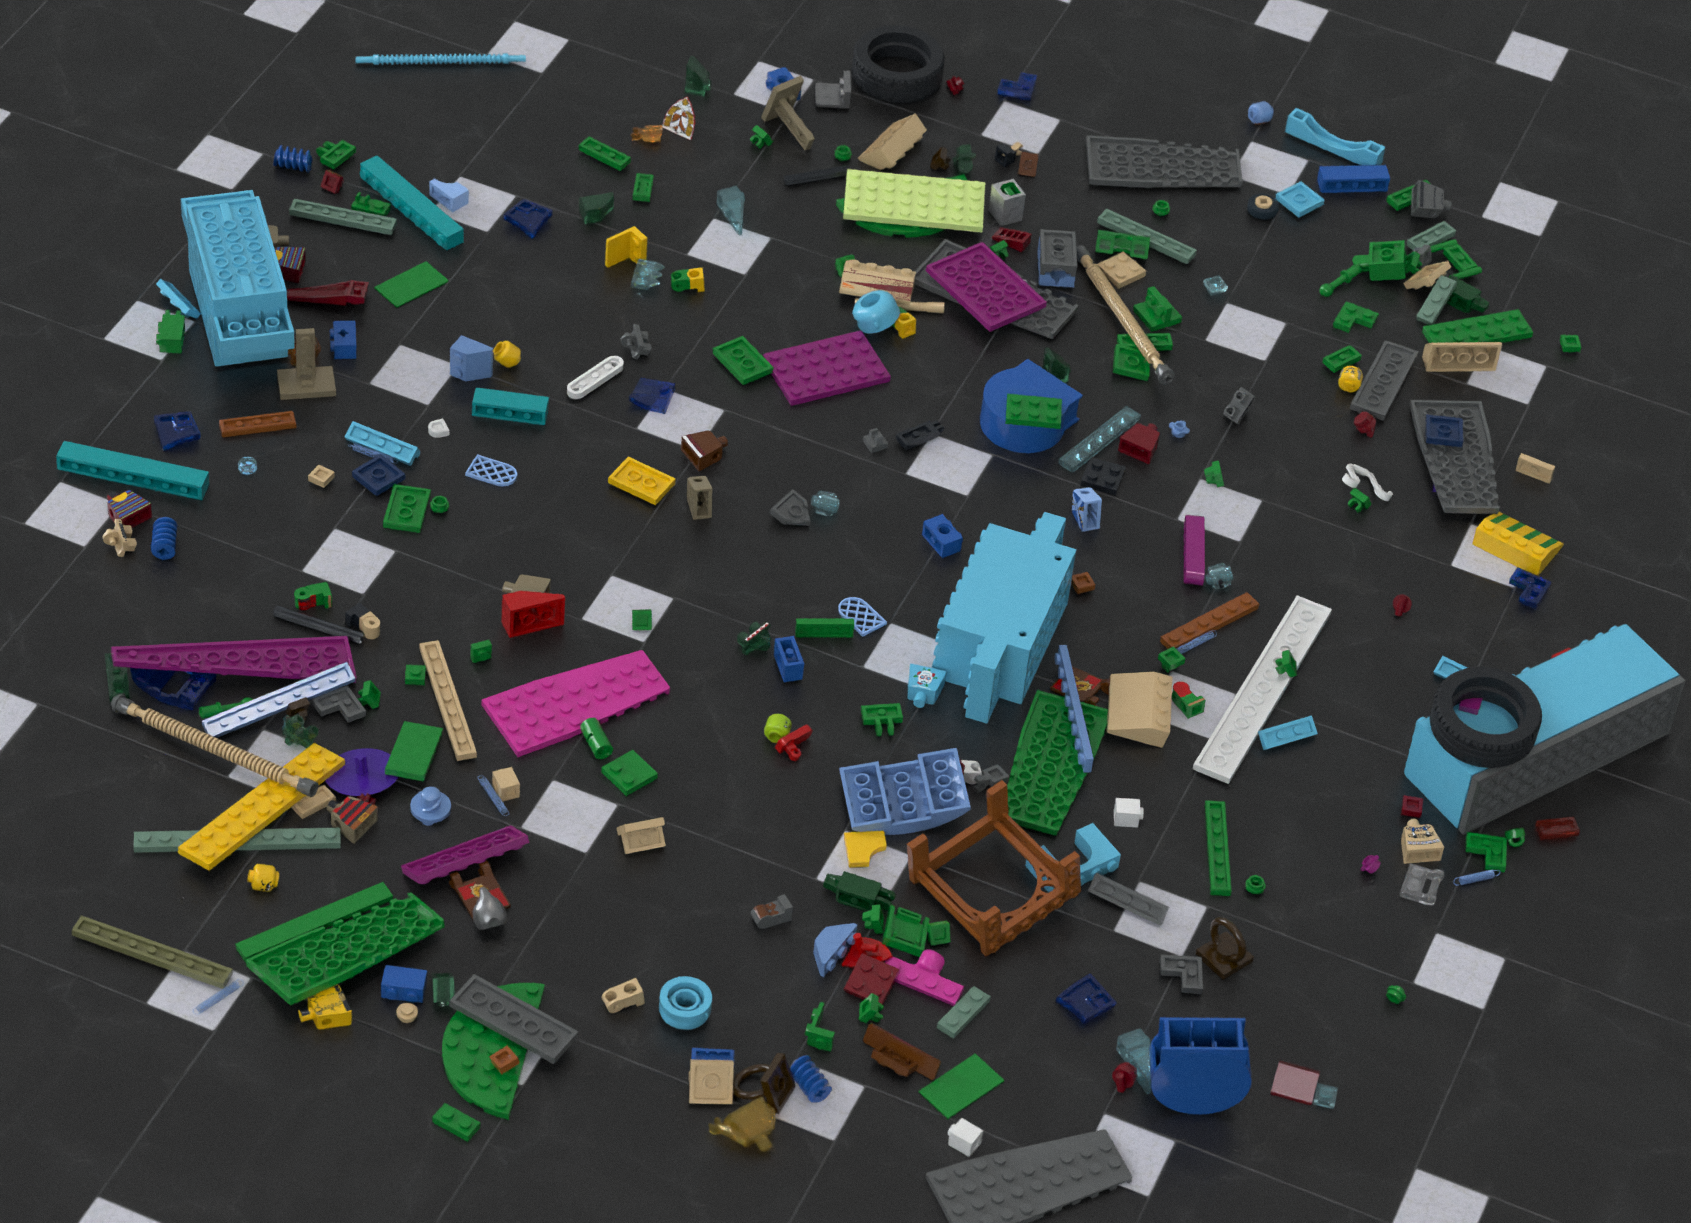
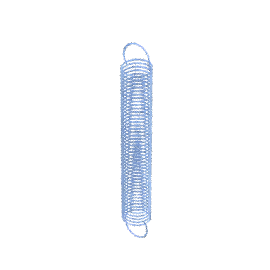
(392, 458)
(1198, 643)
(491, 794)
(225, 992)

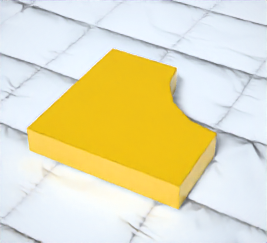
(862, 846)

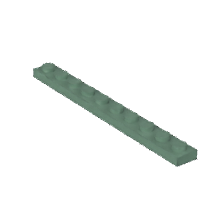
(264, 840)

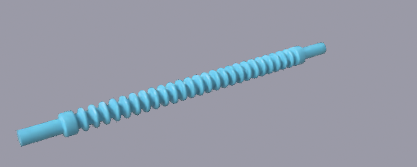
(505, 58)

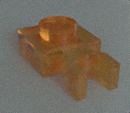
(650, 133)

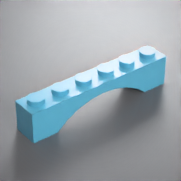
(1304, 126)

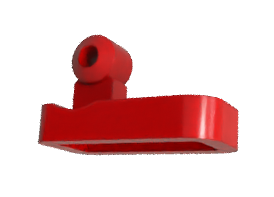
(790, 741)

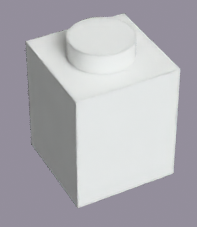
(1127, 812)
(965, 1137)

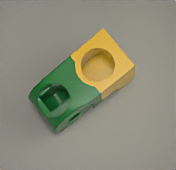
(688, 279)
(905, 324)

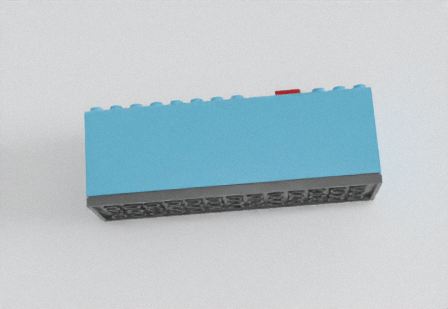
(1595, 709)

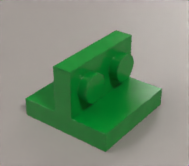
(1157, 311)

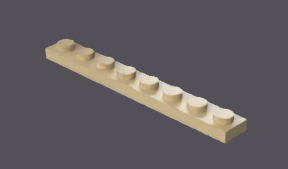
(448, 700)

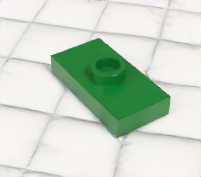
(643, 187)

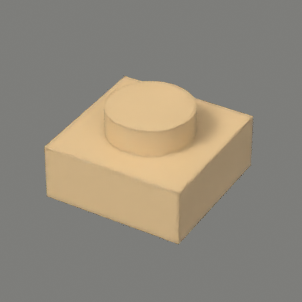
(321, 476)

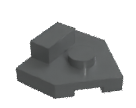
(791, 510)

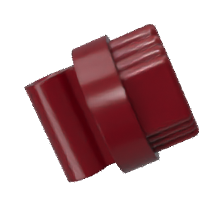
(1365, 423)
(1124, 1076)

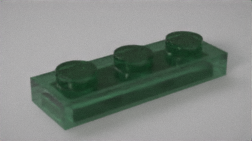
(116, 679)

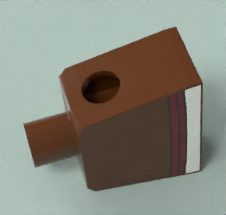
(703, 448)

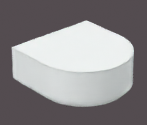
(438, 428)

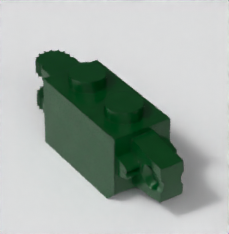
(1466, 297)
(859, 891)

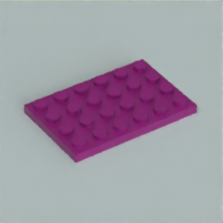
(986, 286)
(826, 368)

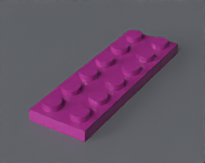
(465, 854)

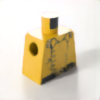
(327, 1009)

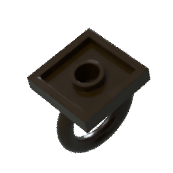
(1223, 952)
(776, 1082)

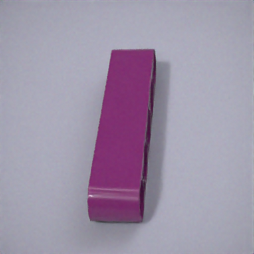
(1194, 549)

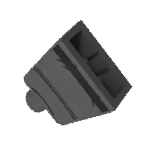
(1428, 200)

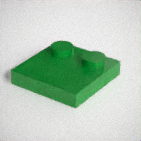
(1130, 363)
(629, 772)

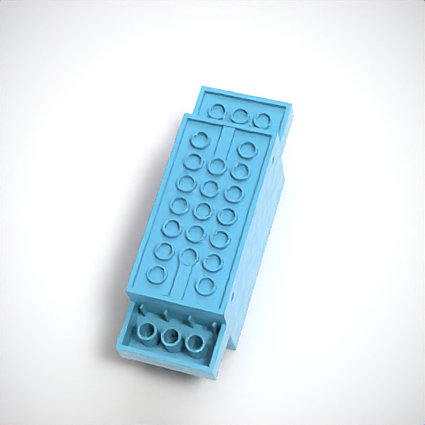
(237, 278)
(1004, 613)

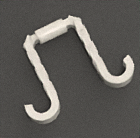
(1354, 480)

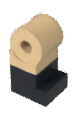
(363, 620)

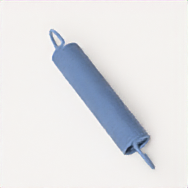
(1476, 877)

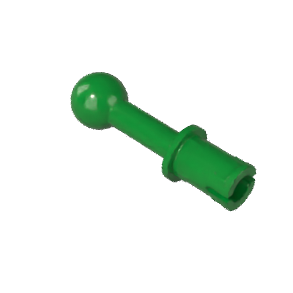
(1346, 276)
(212, 710)

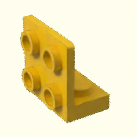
(626, 245)

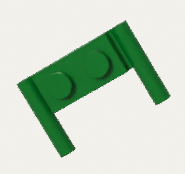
(1458, 258)

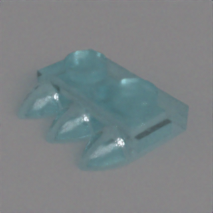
(646, 274)

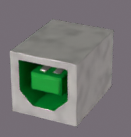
(1007, 202)

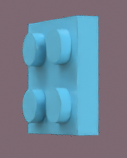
(1299, 199)

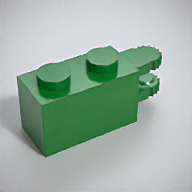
(171, 332)

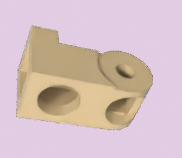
(623, 996)

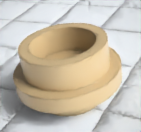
(407, 1012)

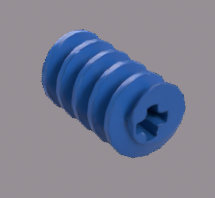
(293, 159)
(164, 538)
(810, 1079)

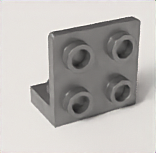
(834, 94)

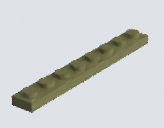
(152, 952)

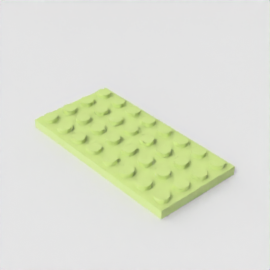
(914, 200)

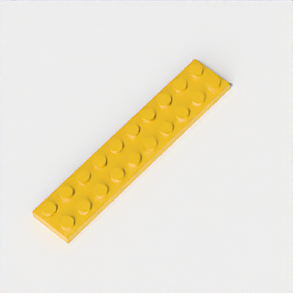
(258, 809)

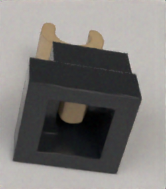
(1006, 155)

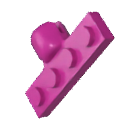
(926, 979)

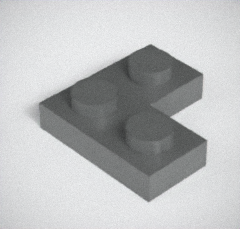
(342, 700)
(1187, 968)

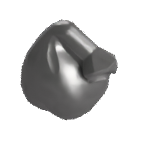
(488, 911)

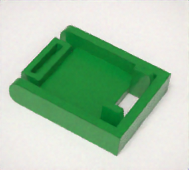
(905, 931)

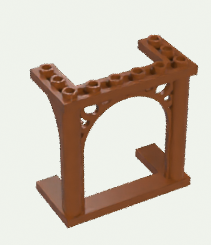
(987, 926)

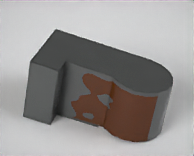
(773, 912)

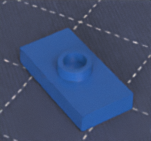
(712, 1054)

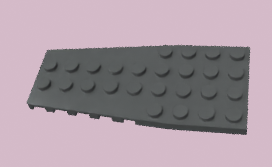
(1150, 164)
(1043, 322)
(1465, 473)
(1029, 1180)

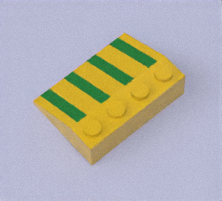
(1516, 543)

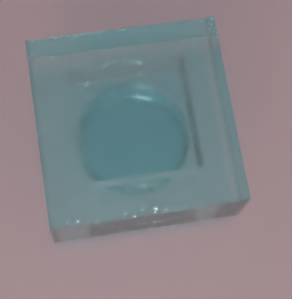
(1215, 285)
(1325, 1096)

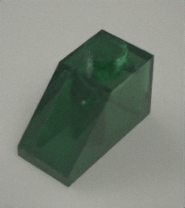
(697, 78)
(596, 207)
(1056, 365)
(442, 988)

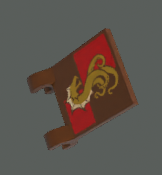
(1086, 685)
(469, 890)

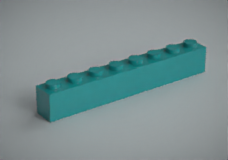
(411, 203)
(132, 470)

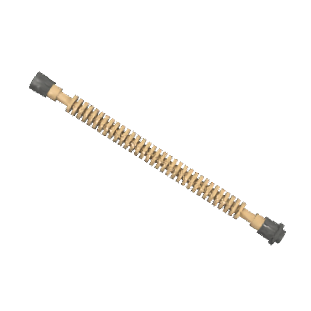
(1164, 373)
(218, 747)

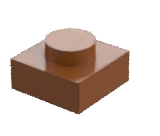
(1082, 583)
(504, 1059)

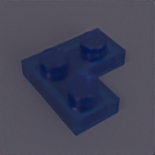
(1022, 89)
(1533, 587)

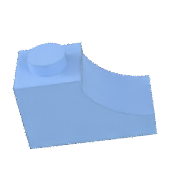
(450, 195)

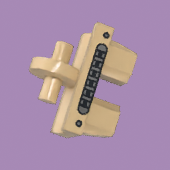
(120, 538)

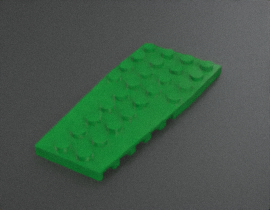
(1046, 763)
(339, 953)

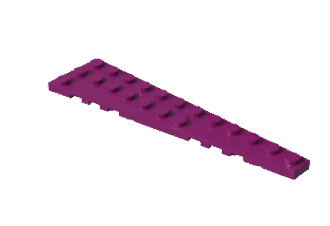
(263, 658)

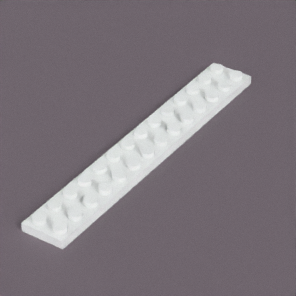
(1260, 691)

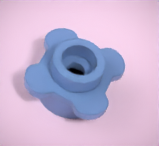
(1179, 429)

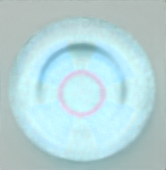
(247, 465)

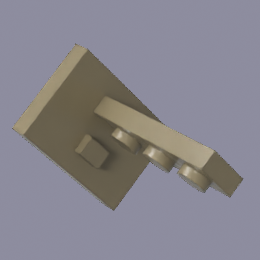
(782, 103)
(306, 379)

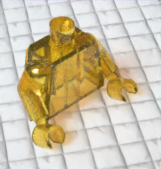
(748, 1124)

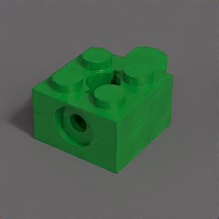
(1384, 261)

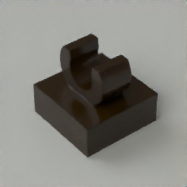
(940, 159)
(298, 707)

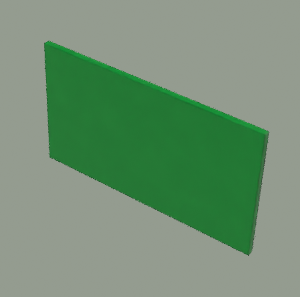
(411, 284)
(961, 1086)

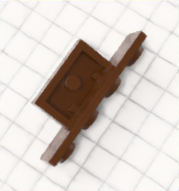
(899, 1054)

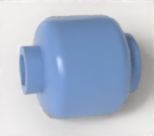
(1260, 113)

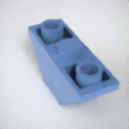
(832, 945)

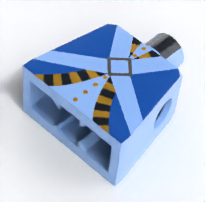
(1085, 503)

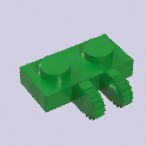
(335, 155)
(882, 714)

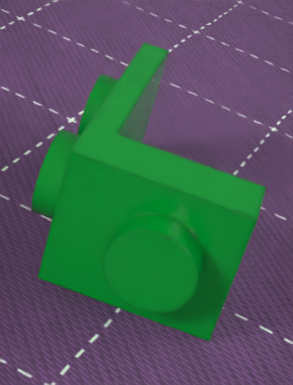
(819, 1037)

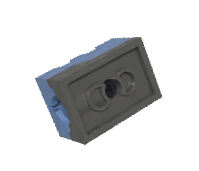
(1057, 258)

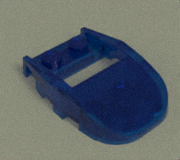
(154, 680)

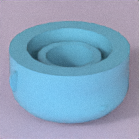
(875, 311)
(685, 992)

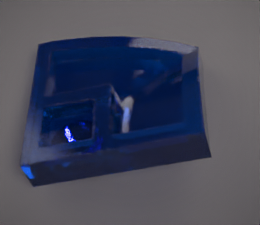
(528, 216)
(653, 395)
(176, 429)
(1086, 999)

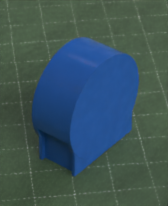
(1031, 381)
(1200, 1064)

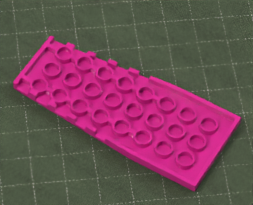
(558, 704)

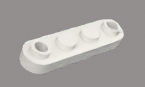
(595, 377)

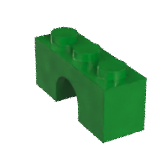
(1112, 242)

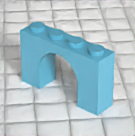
(1098, 850)

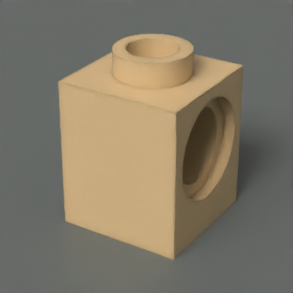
(506, 784)

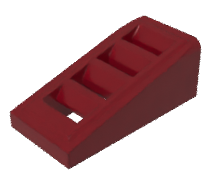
(1016, 239)

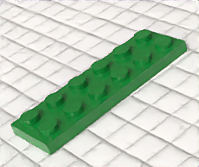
(1487, 328)

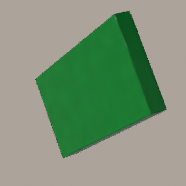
(413, 751)

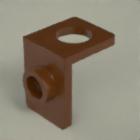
(1028, 164)

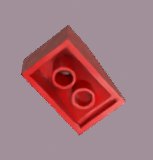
(531, 612)

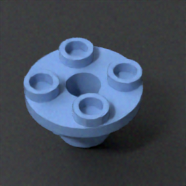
(430, 806)

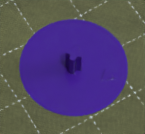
(370, 771)

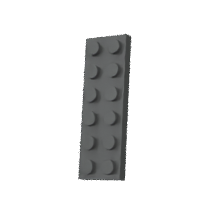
(1384, 380)
(513, 1018)

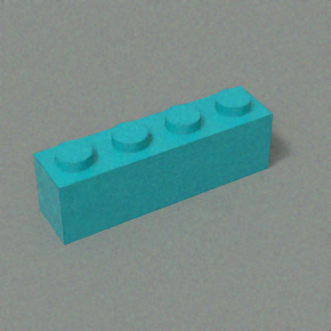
(510, 406)

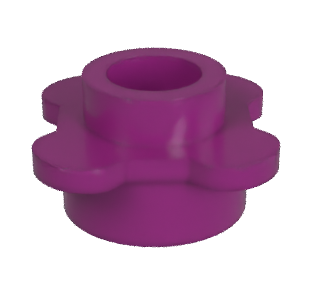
(1370, 864)

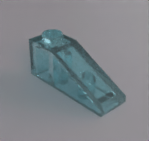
(731, 204)
(1135, 1049)

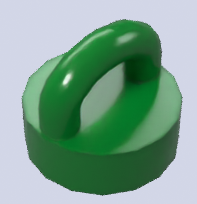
(1515, 833)

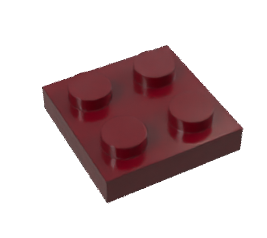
(871, 977)

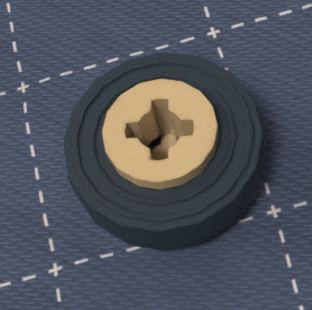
(1262, 206)

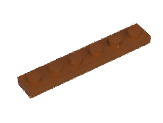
(1210, 621)

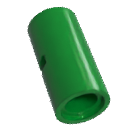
(596, 738)

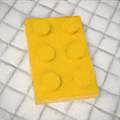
(641, 480)

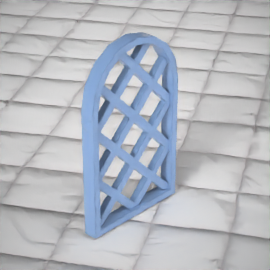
(498, 464)
(882, 622)

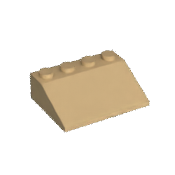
(1140, 707)

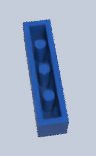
(1353, 178)

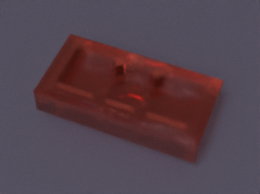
(1557, 828)

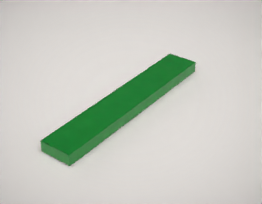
(1217, 848)

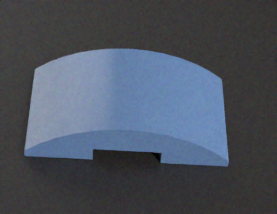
(906, 794)

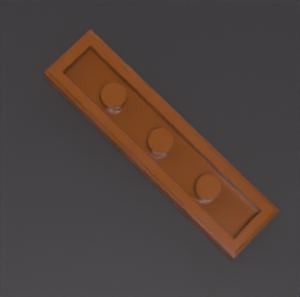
(257, 424)

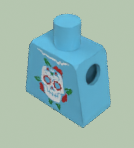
(924, 684)

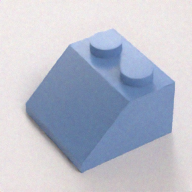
(470, 359)

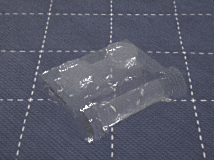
(1415, 882)

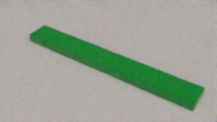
(324, 916)

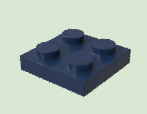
(1444, 430)
(378, 475)

